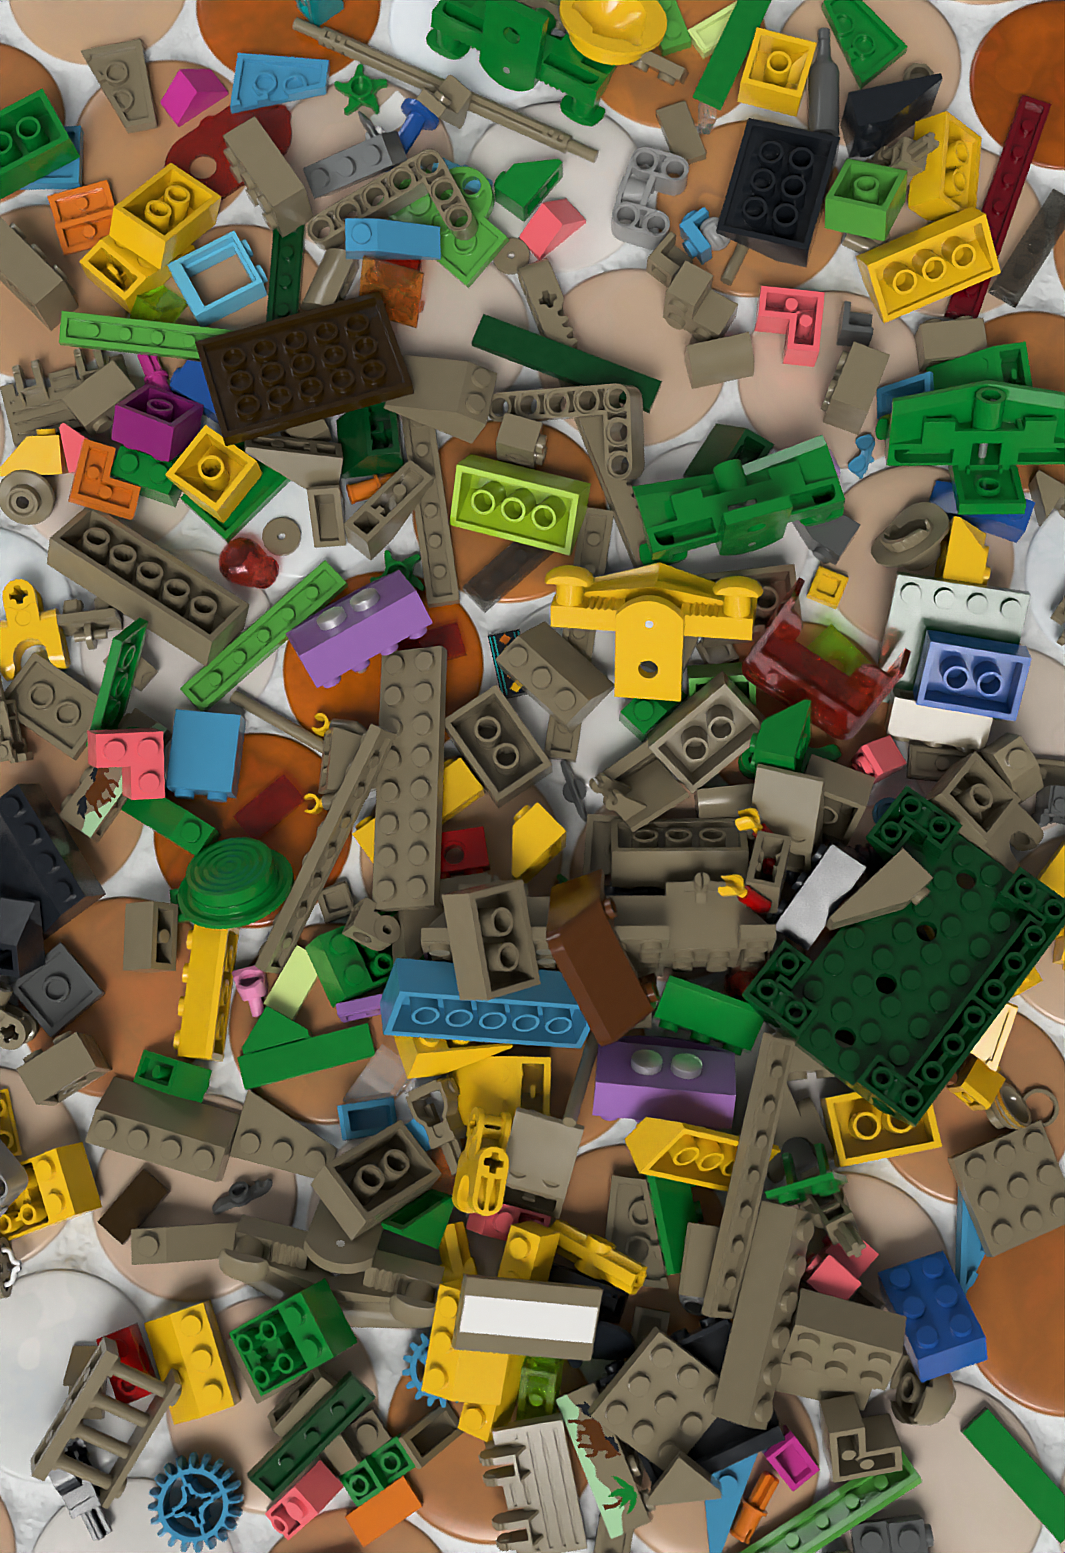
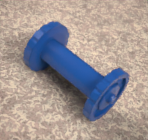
(417, 119)

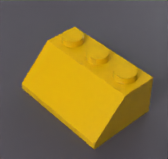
(950, 170)
(535, 842)
(194, 1347)
(461, 1373)

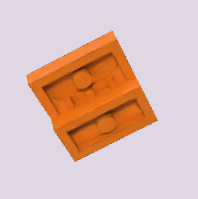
(82, 216)

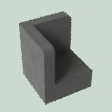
(854, 327)

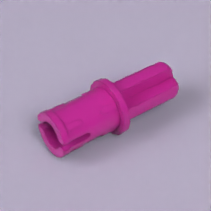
(153, 372)

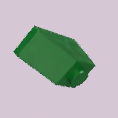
(527, 185)
(645, 714)
(172, 1076)

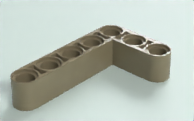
(396, 199)
(578, 407)

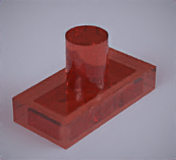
(445, 636)

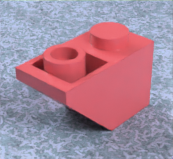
(878, 759)
(499, 1224)
(304, 1500)

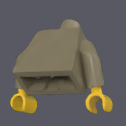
(339, 750)

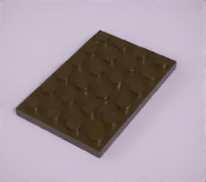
(303, 368)

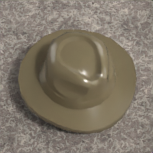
(912, 538)

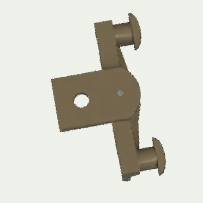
(368, 1283)

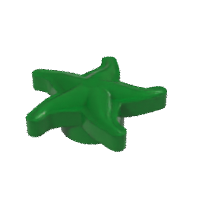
(361, 91)
(406, 568)

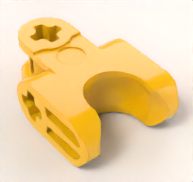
(28, 626)
(483, 1164)

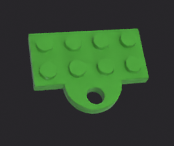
(460, 257)

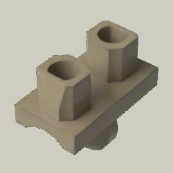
(89, 625)

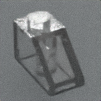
(380, 1079)

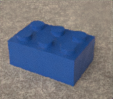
(971, 675)
(939, 1321)

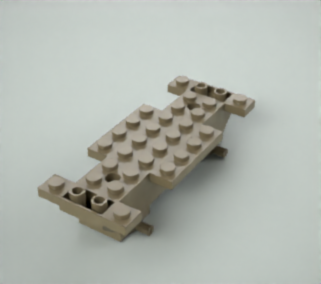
(673, 931)

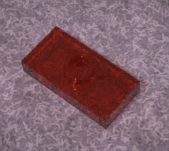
(269, 808)

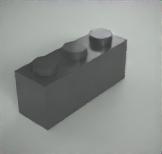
(355, 164)

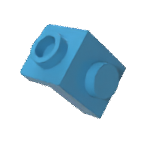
(694, 241)

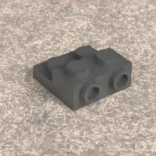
(892, 1535)

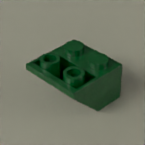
(370, 441)
(726, 444)

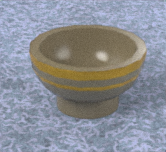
(1009, 1109)

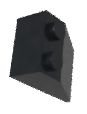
(884, 112)

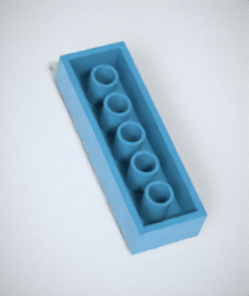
(426, 1003)

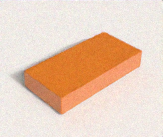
(384, 1511)

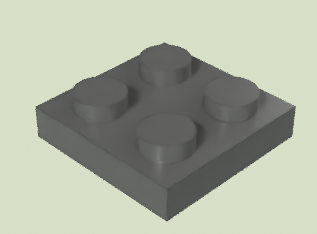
(57, 990)

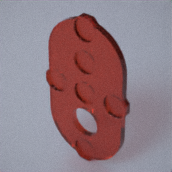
(209, 142)

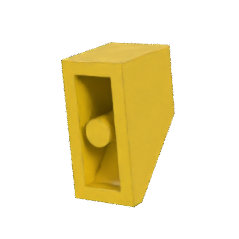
(38, 454)
(977, 1085)

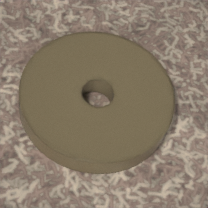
(510, 265)
(288, 544)

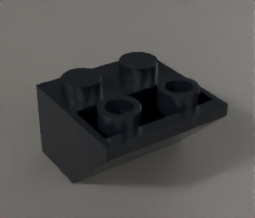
(20, 936)

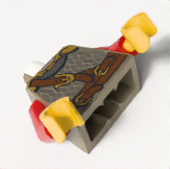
(766, 868)

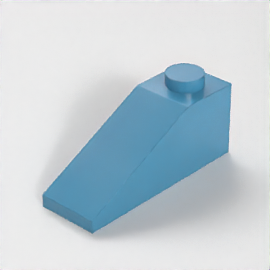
(391, 240)

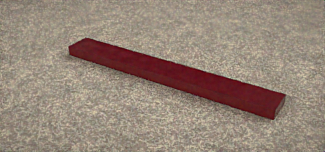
(1005, 193)

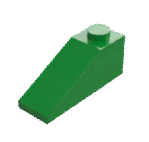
(173, 823)

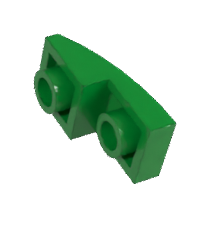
(377, 1471)

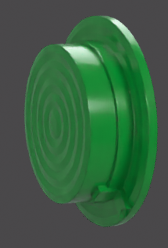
(234, 883)

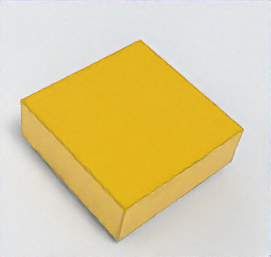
(827, 587)

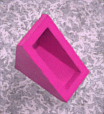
(191, 94)
(791, 1460)

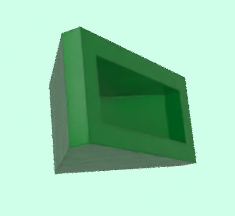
(272, 1031)
(422, 1218)

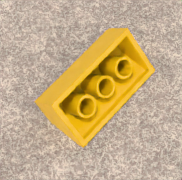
(929, 263)
(207, 993)
(685, 1152)

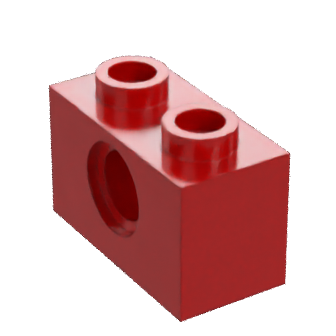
(472, 844)
(132, 1353)

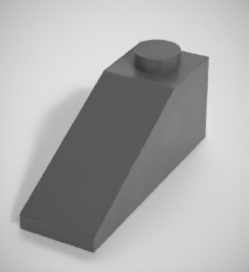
(828, 539)

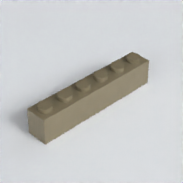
(763, 1315)

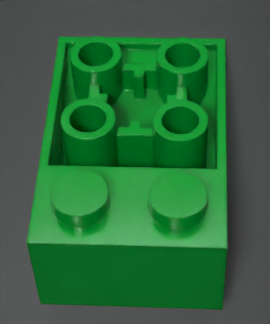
(997, 363)
(348, 967)
(293, 1337)

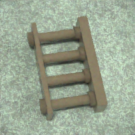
(87, 1393)

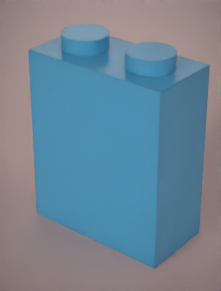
(205, 755)

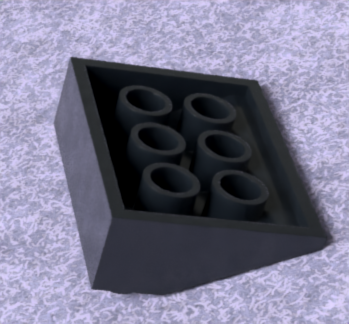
(778, 190)
(43, 859)

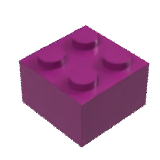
(156, 422)

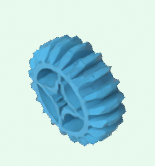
(167, 1515)

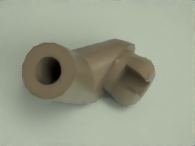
(862, 244)

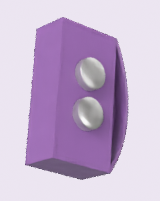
(359, 628)
(665, 1081)

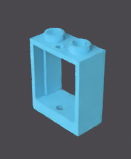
(207, 257)

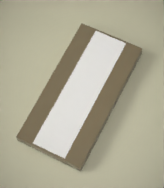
(526, 1317)

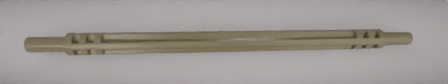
(422, 79)

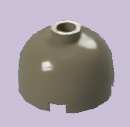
(919, 1401)

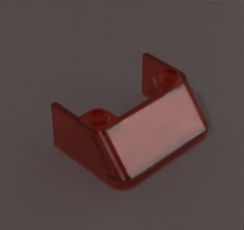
(795, 673)

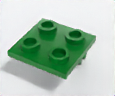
(795, 1192)

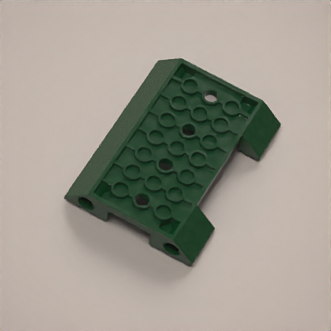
(943, 987)

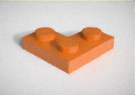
(95, 488)

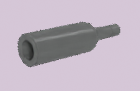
(823, 89)

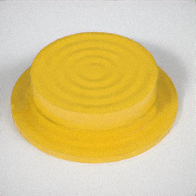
(613, 29)

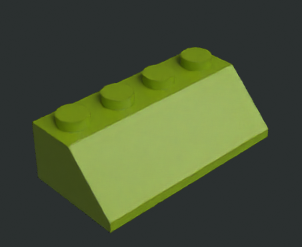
(518, 503)

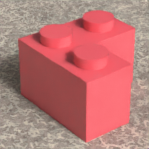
(796, 315)
(137, 752)
(834, 1272)

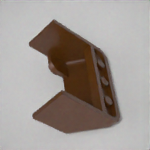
(594, 960)

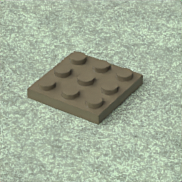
(1011, 1188)
(659, 1399)

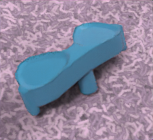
(860, 464)

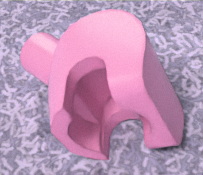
(251, 987)

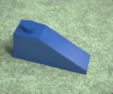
(1001, 525)

